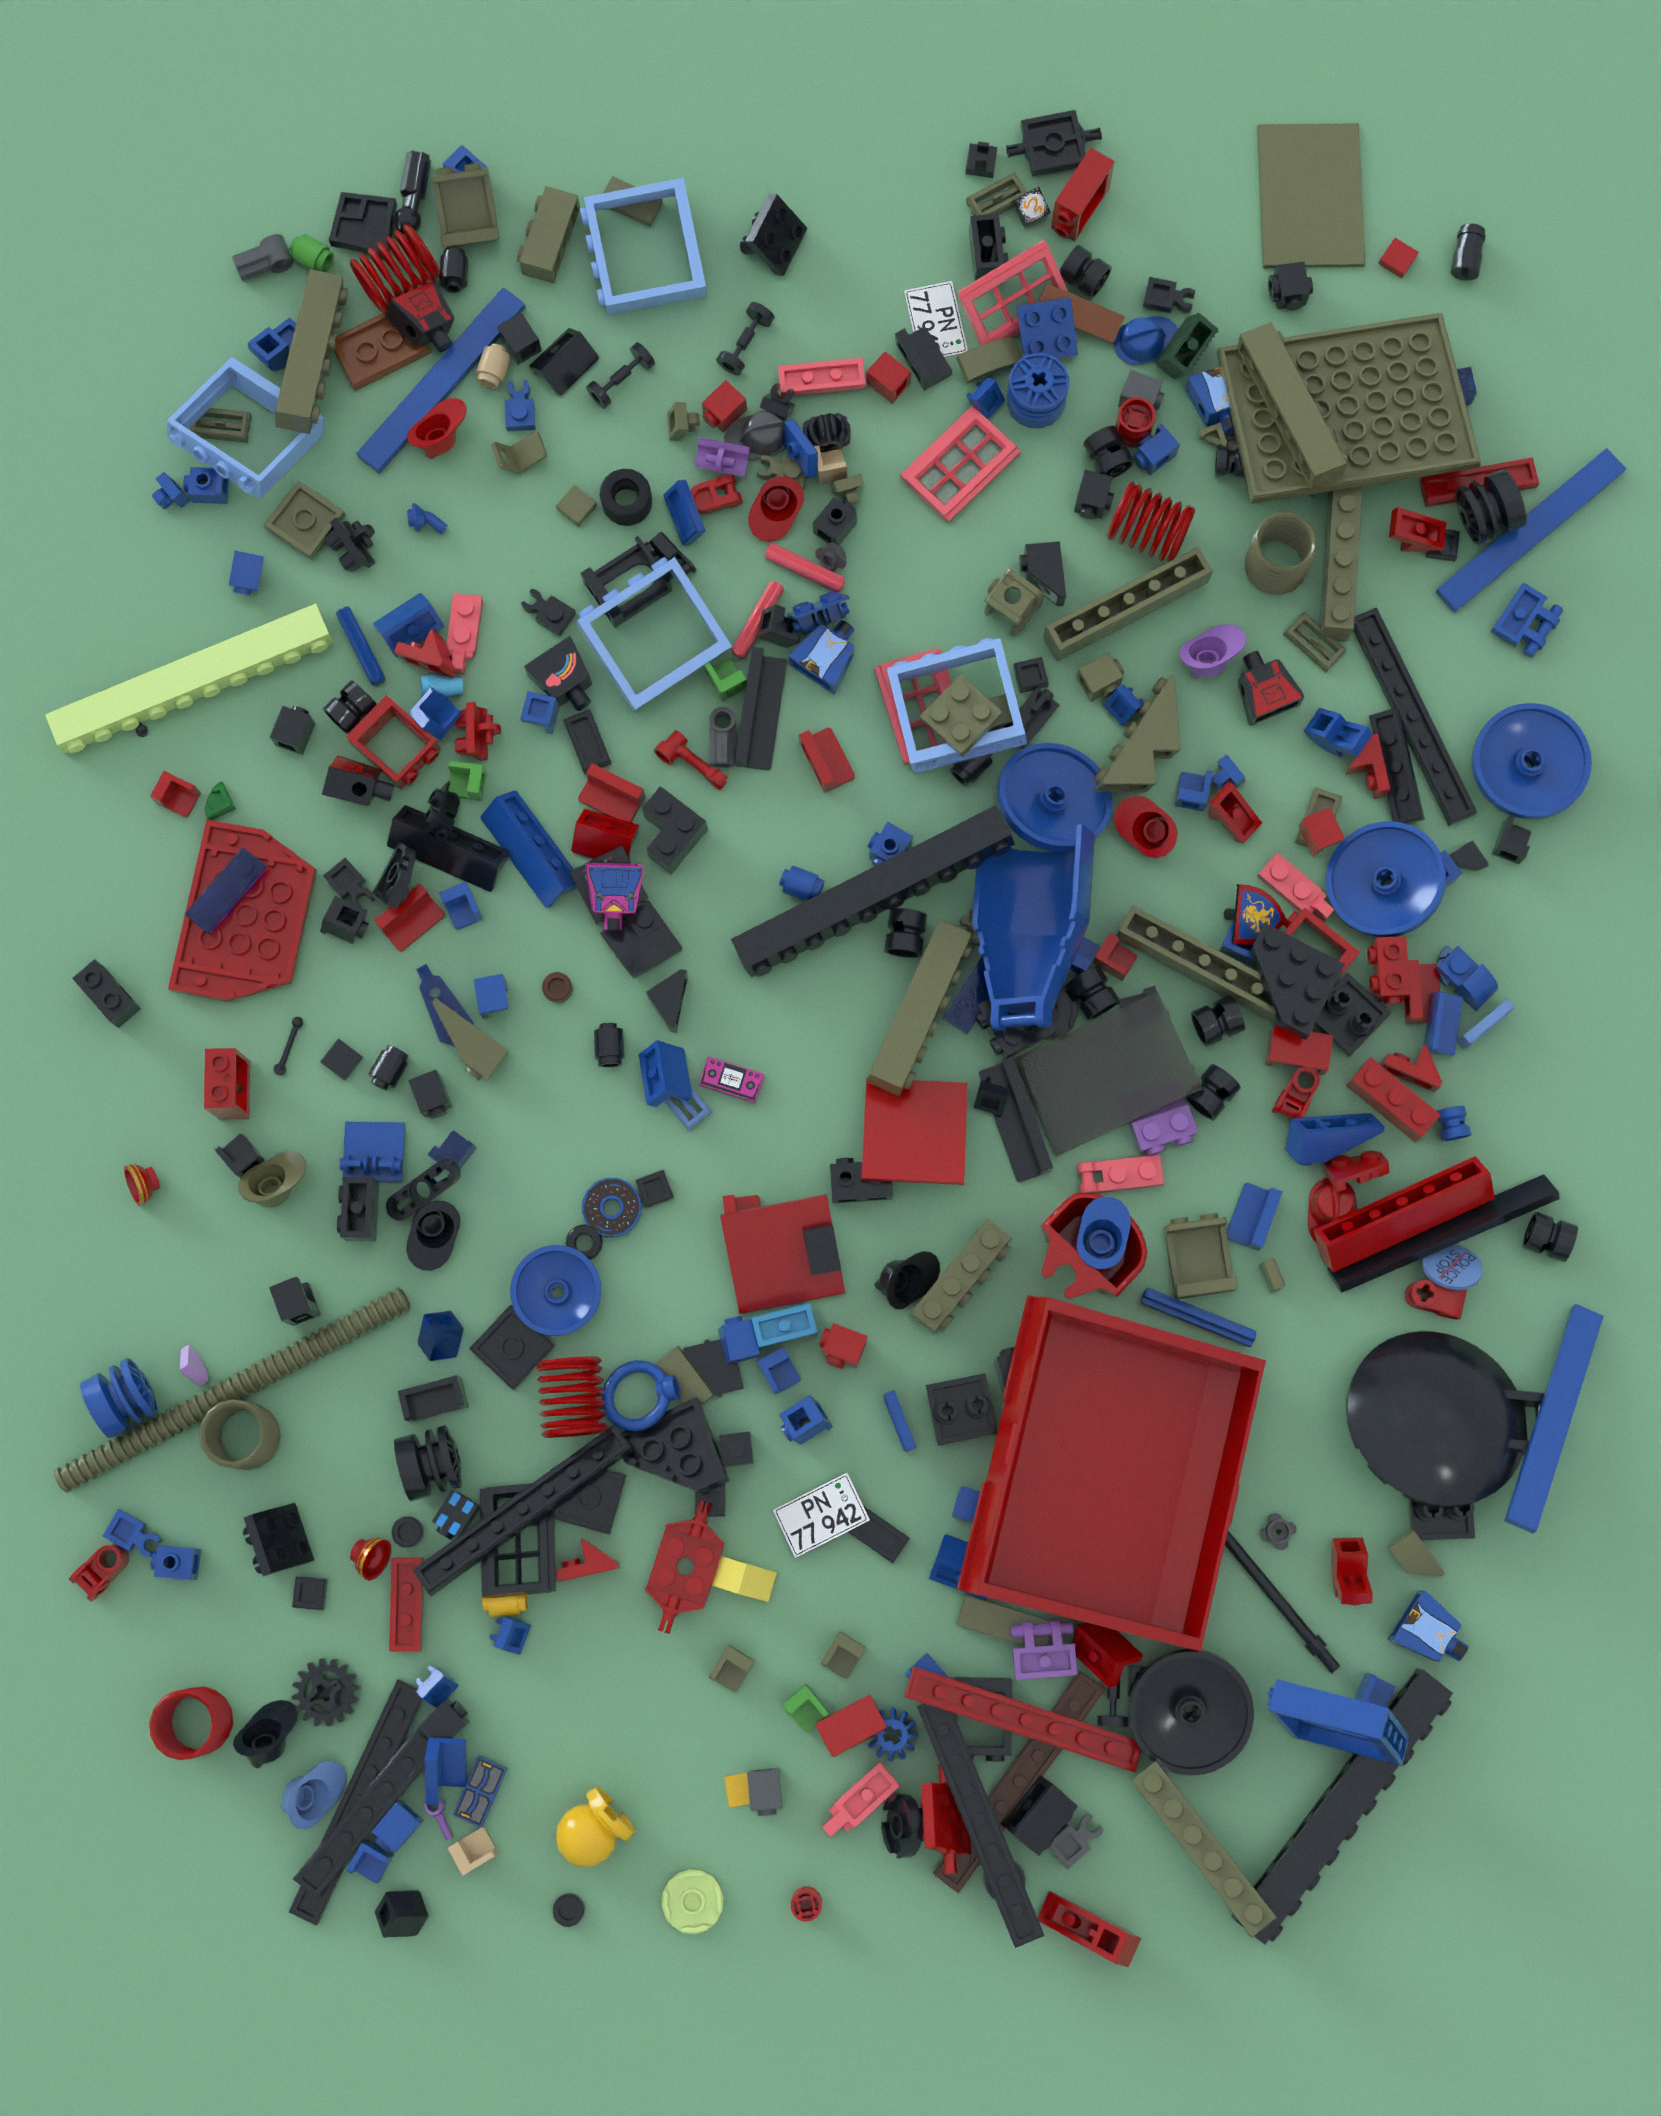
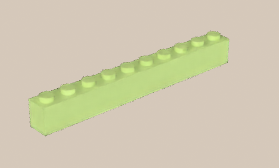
(189, 679)

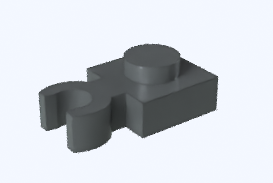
(1070, 1844)

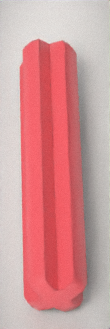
(805, 567)
(750, 630)

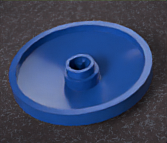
(1546, 741)
(1049, 793)
(1380, 855)

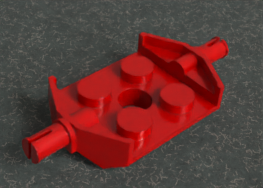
(679, 1592)

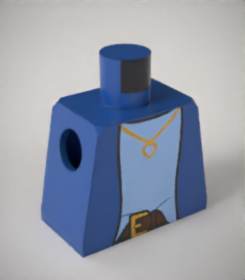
(1210, 398)
(825, 655)
(1428, 1630)

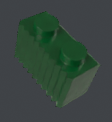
(1186, 346)

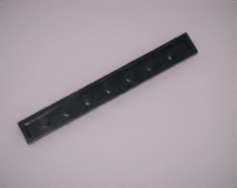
(1417, 723)
(1502, 1209)
(522, 1510)
(381, 1747)
(981, 1825)

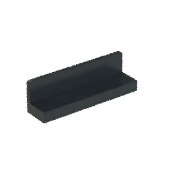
(760, 711)
(458, 855)
(1018, 1124)

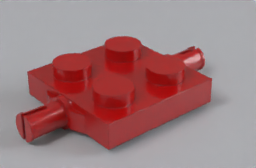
(943, 1823)

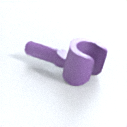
(440, 1818)

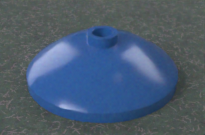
(542, 1273)

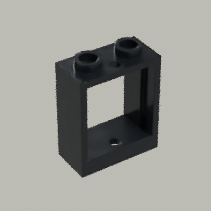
(1004, 1685)

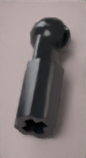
(412, 189)

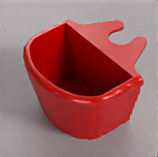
(1061, 1233)

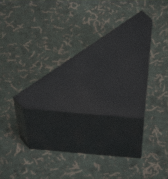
(668, 998)

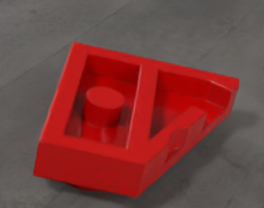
(1362, 1168)

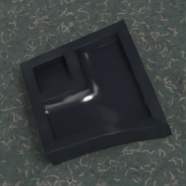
(362, 222)
(642, 941)

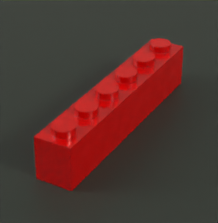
(1404, 1214)

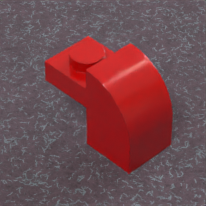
(1349, 1571)

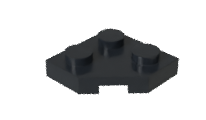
(396, 877)

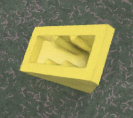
(744, 1579)

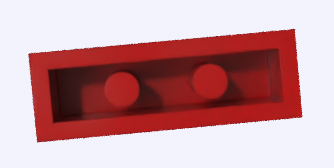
(1393, 1100)

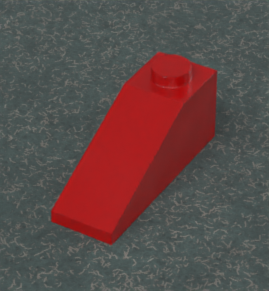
(1089, 1929)

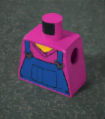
(614, 890)

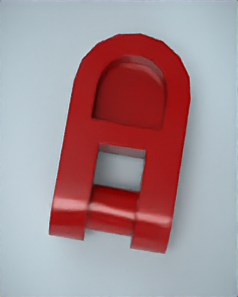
(707, 498)

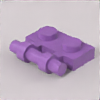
(1044, 1660)

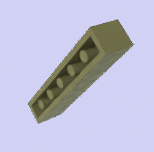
(309, 352)
(1292, 406)
(1340, 563)
(1127, 604)
(1196, 961)
(920, 1007)
(1204, 1849)

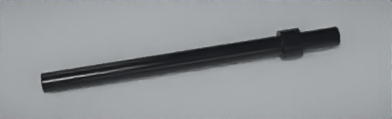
(1314, 1644)

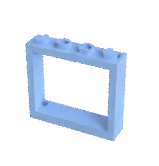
(654, 296)
(260, 390)
(615, 597)
(957, 656)

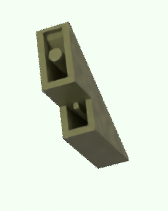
(1149, 738)

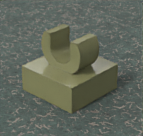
(680, 421)
(848, 486)

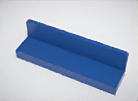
(529, 847)

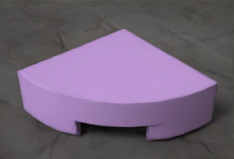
(193, 1366)

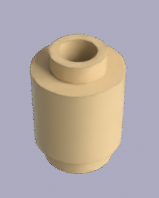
(492, 366)

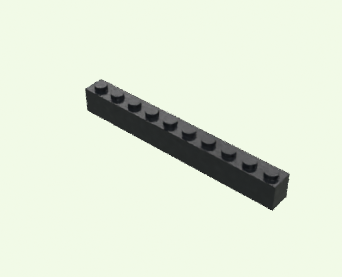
(873, 892)
(1342, 1805)

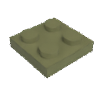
(303, 519)
(961, 715)

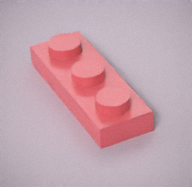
(822, 377)

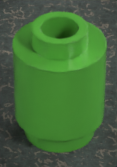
(311, 253)

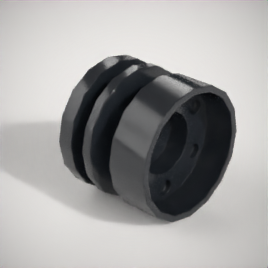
(1491, 506)
(426, 1463)

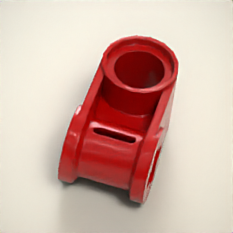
(1295, 1100)
(1439, 1300)
(96, 1574)

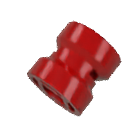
(810, 1904)

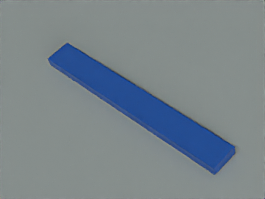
(439, 381)
(1540, 523)
(1553, 1419)

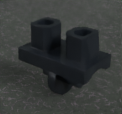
(356, 540)

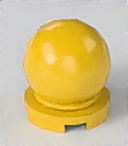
(590, 1830)

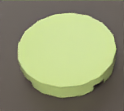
(692, 1901)

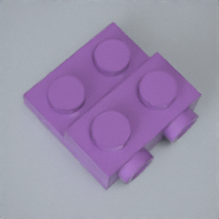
(1163, 1127)

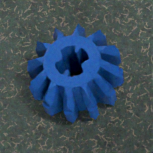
(888, 1744)

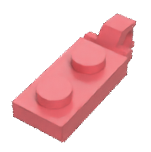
(464, 629)
(1295, 887)
(861, 1799)

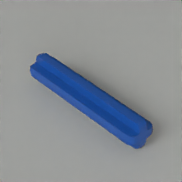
(360, 646)

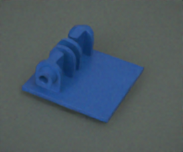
(1048, 328)
(830, 601)
(374, 1150)

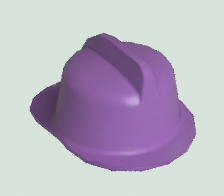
(1211, 650)

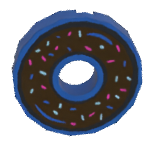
(607, 1190)

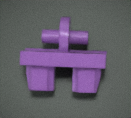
(722, 457)

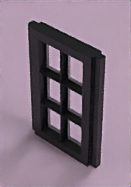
(545, 1551)

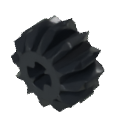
(828, 431)

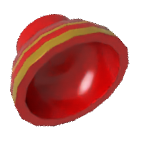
(141, 1182)
(371, 1557)

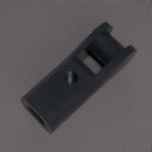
(665, 548)

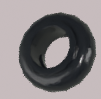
(585, 1229)

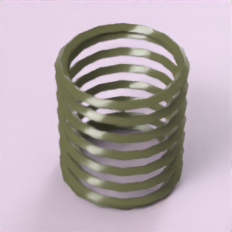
(1289, 529)
(211, 1431)

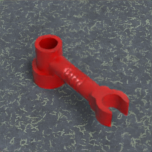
(675, 747)

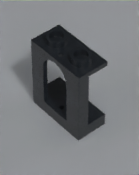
(639, 554)

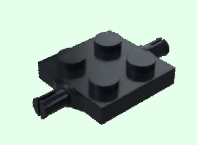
(1053, 142)

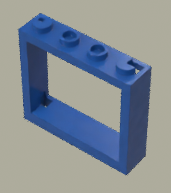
(1338, 1722)

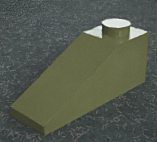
(474, 1046)

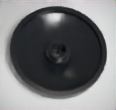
(1196, 1739)

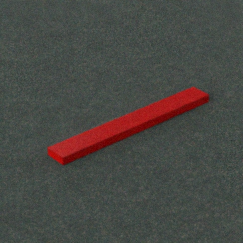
(1022, 1719)

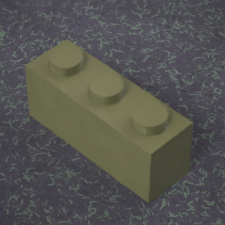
(548, 234)

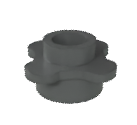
(832, 557)
(1286, 1528)

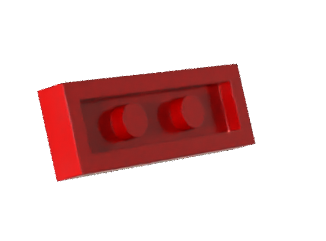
(405, 1606)

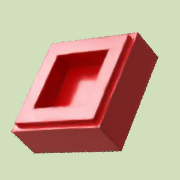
(1398, 257)

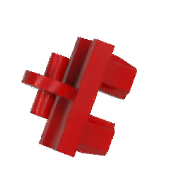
(479, 732)

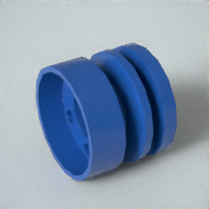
(1041, 404)
(125, 1394)

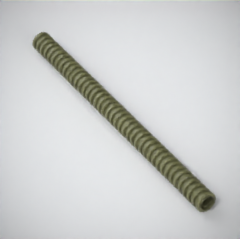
(234, 1388)

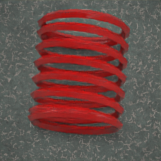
(414, 249)
(1179, 523)
(576, 1426)
(162, 1729)

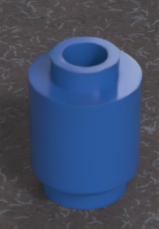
(801, 883)

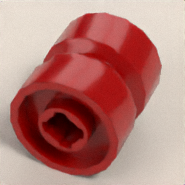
(1135, 421)

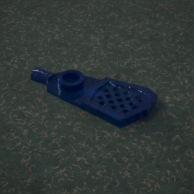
(446, 997)

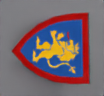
(1251, 912)

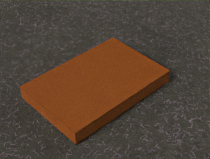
(374, 351)

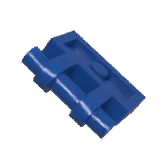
(1519, 615)

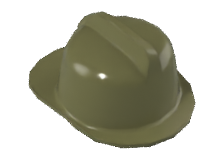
(273, 1179)

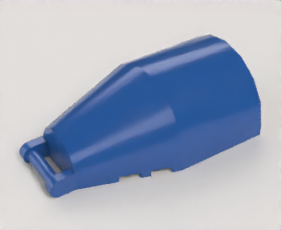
(1030, 926)

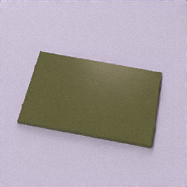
(1311, 195)

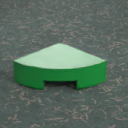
(218, 802)

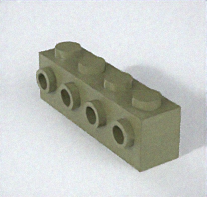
(960, 1276)

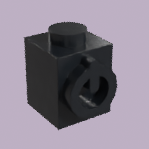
(1290, 286)

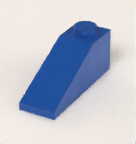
(1325, 1137)

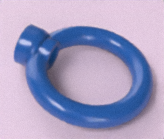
(666, 1388)

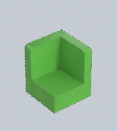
(726, 679)
(467, 780)
(805, 1708)

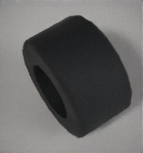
(621, 480)

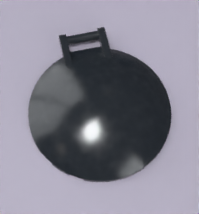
(1438, 1418)

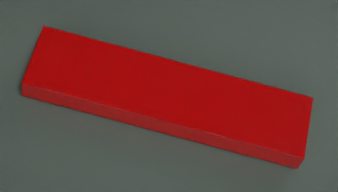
(1441, 488)

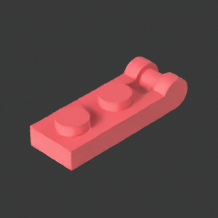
(1121, 1174)

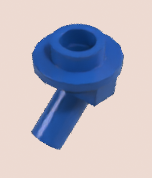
(418, 518)

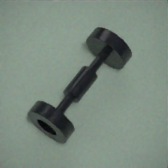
(759, 315)
(641, 357)
(1112, 1720)

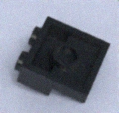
(1012, 1039)

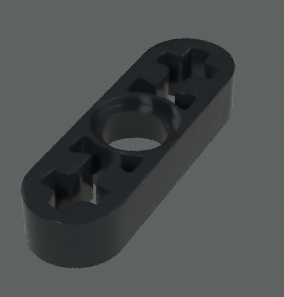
(410, 1190)

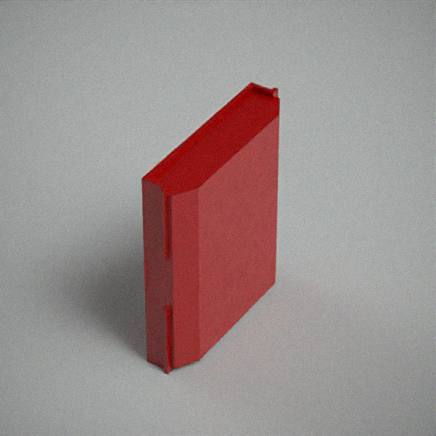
(1112, 1473)

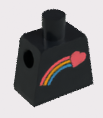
(561, 674)

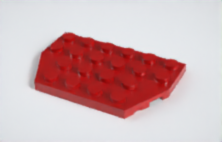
(261, 935)

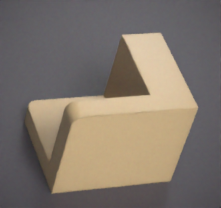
(830, 466)
(472, 1850)

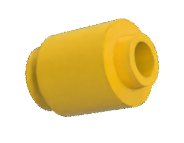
(505, 1605)

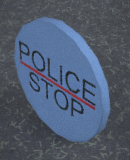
(1453, 1268)

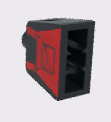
(422, 317)
(1267, 689)
(344, 782)

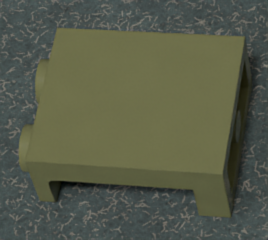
(465, 205)
(1199, 1256)

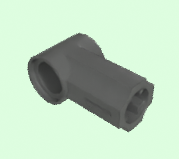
(269, 256)
(722, 739)

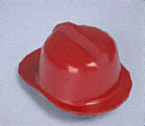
(437, 429)
(775, 508)
(1145, 826)
(1328, 1204)

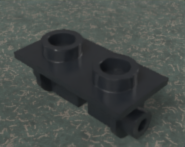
(1036, 712)
(441, 814)

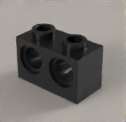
(106, 993)

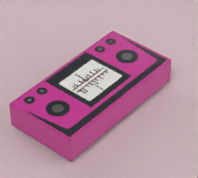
(731, 1079)

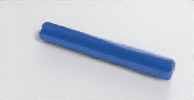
(1198, 1317)

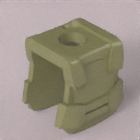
(1019, 612)

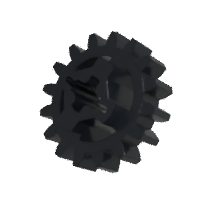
(333, 1704)

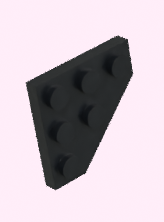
(1294, 978)
(679, 1449)

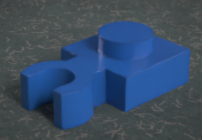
(520, 410)
(128, 1531)

